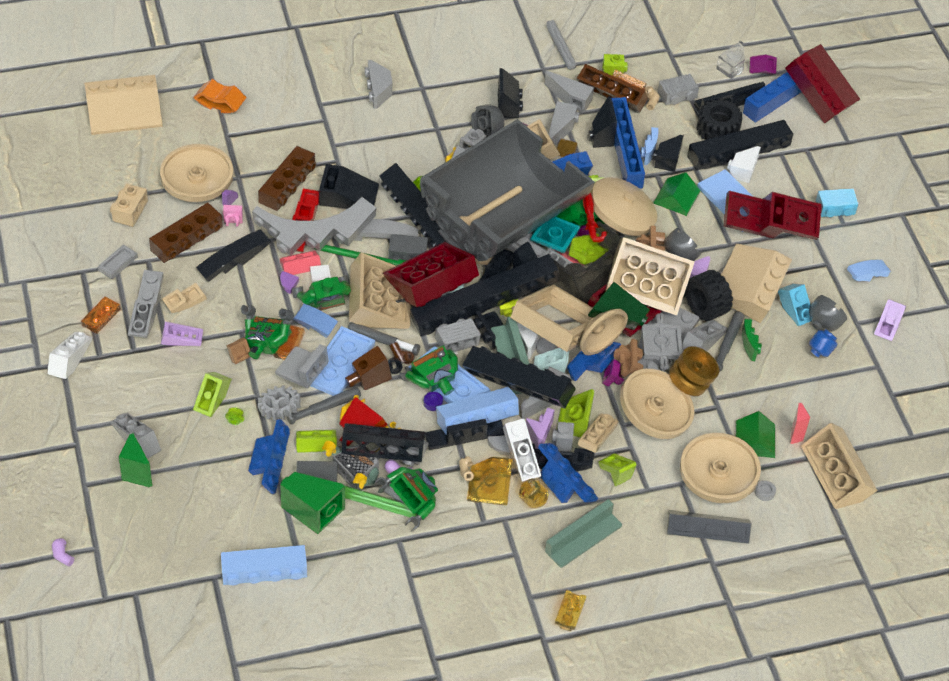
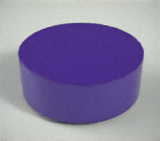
(432, 400)

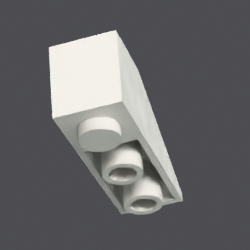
(68, 354)
(521, 449)

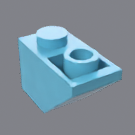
(796, 303)

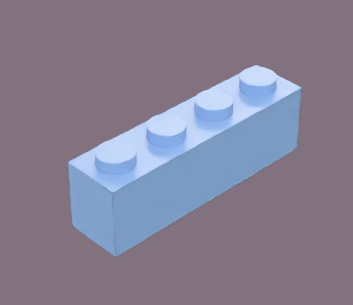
(489, 406)
(264, 565)

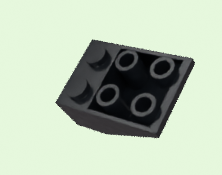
(344, 187)

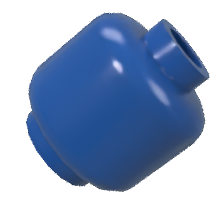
(823, 343)

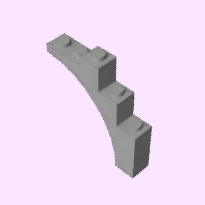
(317, 233)

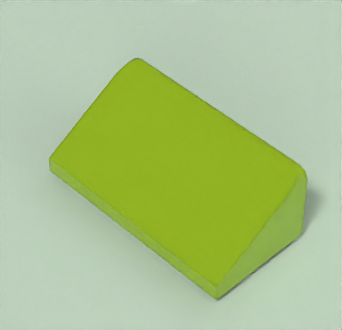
(314, 440)

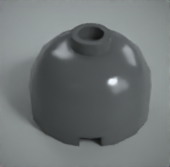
(488, 119)
(681, 245)
(826, 315)

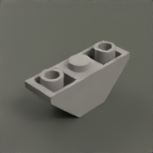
(379, 83)

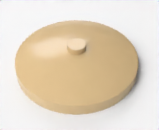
(196, 172)
(623, 206)
(656, 404)
(720, 468)

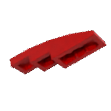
(306, 209)

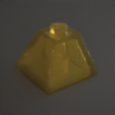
(490, 481)

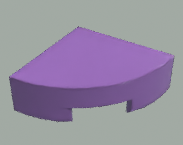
(229, 197)
(288, 281)

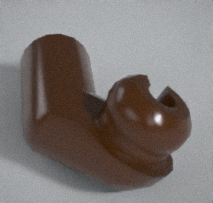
(405, 356)

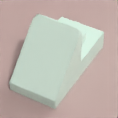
(555, 358)

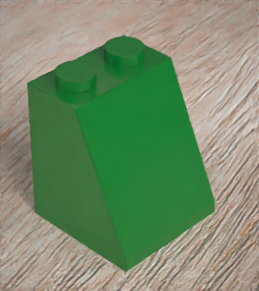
(312, 500)

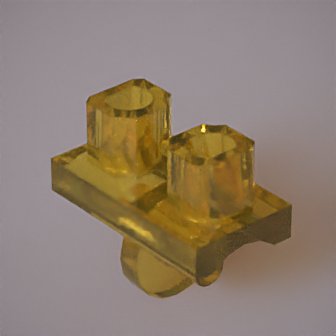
(570, 611)

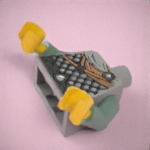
(355, 470)

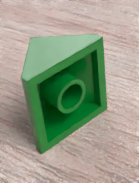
(678, 194)
(758, 433)
(134, 463)

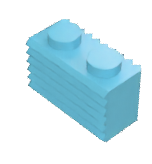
(837, 202)

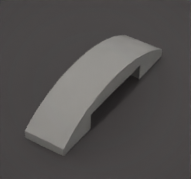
(384, 228)

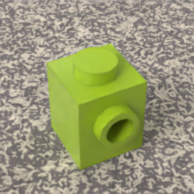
(613, 62)

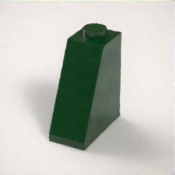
(618, 298)

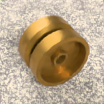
(694, 371)

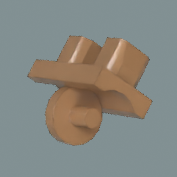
(653, 239)
(629, 357)

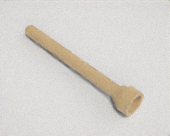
(492, 205)

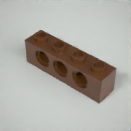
(613, 87)
(287, 178)
(185, 232)

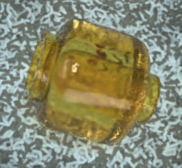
(534, 493)

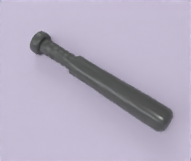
(729, 338)
(331, 402)

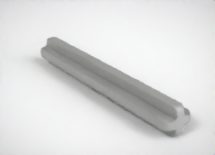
(561, 44)

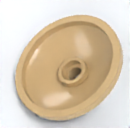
(603, 331)

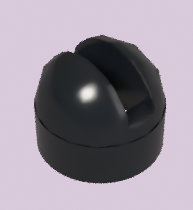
(398, 364)

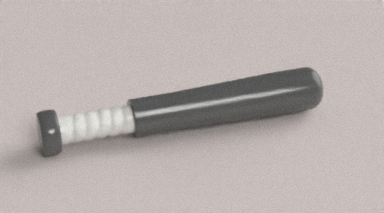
(383, 338)

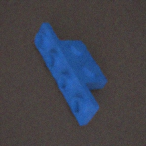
(595, 362)
(269, 456)
(562, 477)

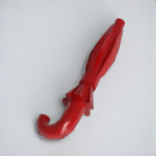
(588, 205)

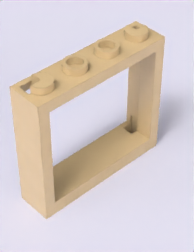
(526, 314)

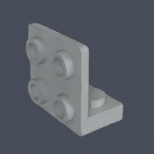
(303, 366)

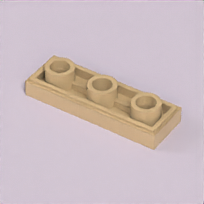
(598, 432)

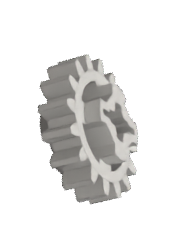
(279, 402)

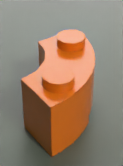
(220, 97)

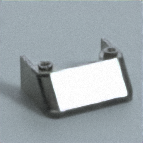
(583, 281)

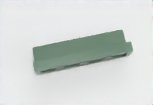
(509, 342)
(582, 534)

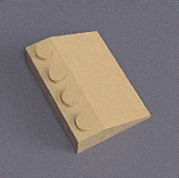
(123, 104)
(650, 275)
(755, 278)
(373, 297)

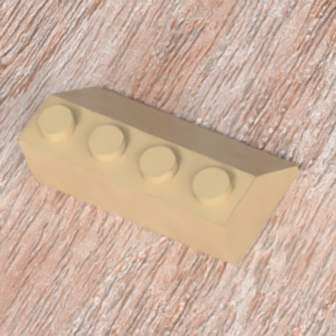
(838, 467)

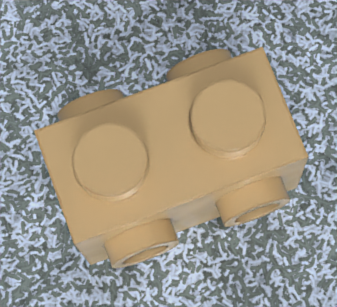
(129, 204)

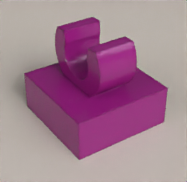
(612, 374)

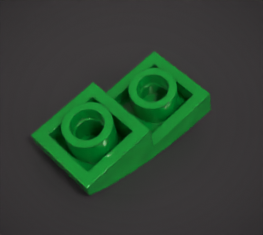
(750, 341)

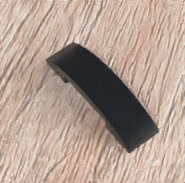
(580, 459)

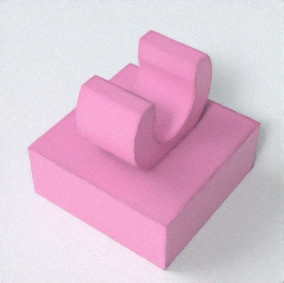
(233, 214)

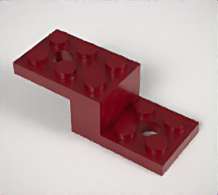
(772, 215)

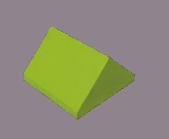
(578, 412)

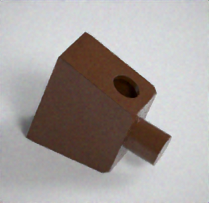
(370, 370)

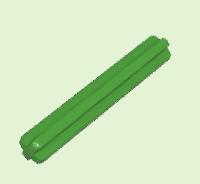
(377, 501)

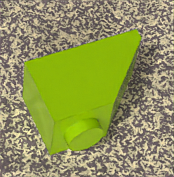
(211, 393)

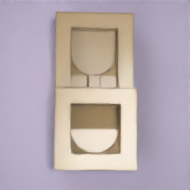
(180, 301)

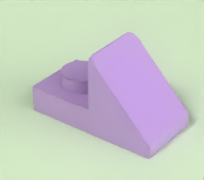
(890, 320)
(539, 430)

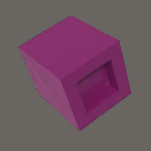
(763, 63)

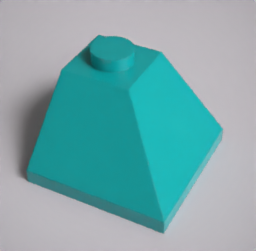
(556, 234)

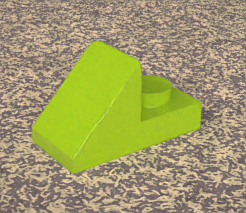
(619, 467)

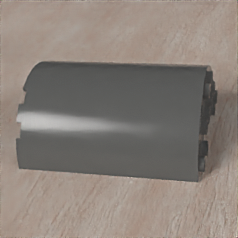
(487, 172)

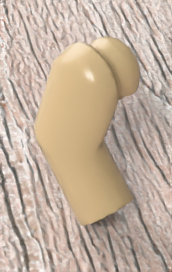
(653, 97)
(464, 470)

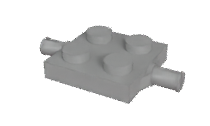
(661, 341)

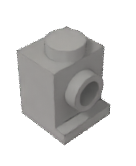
(471, 138)
(563, 436)

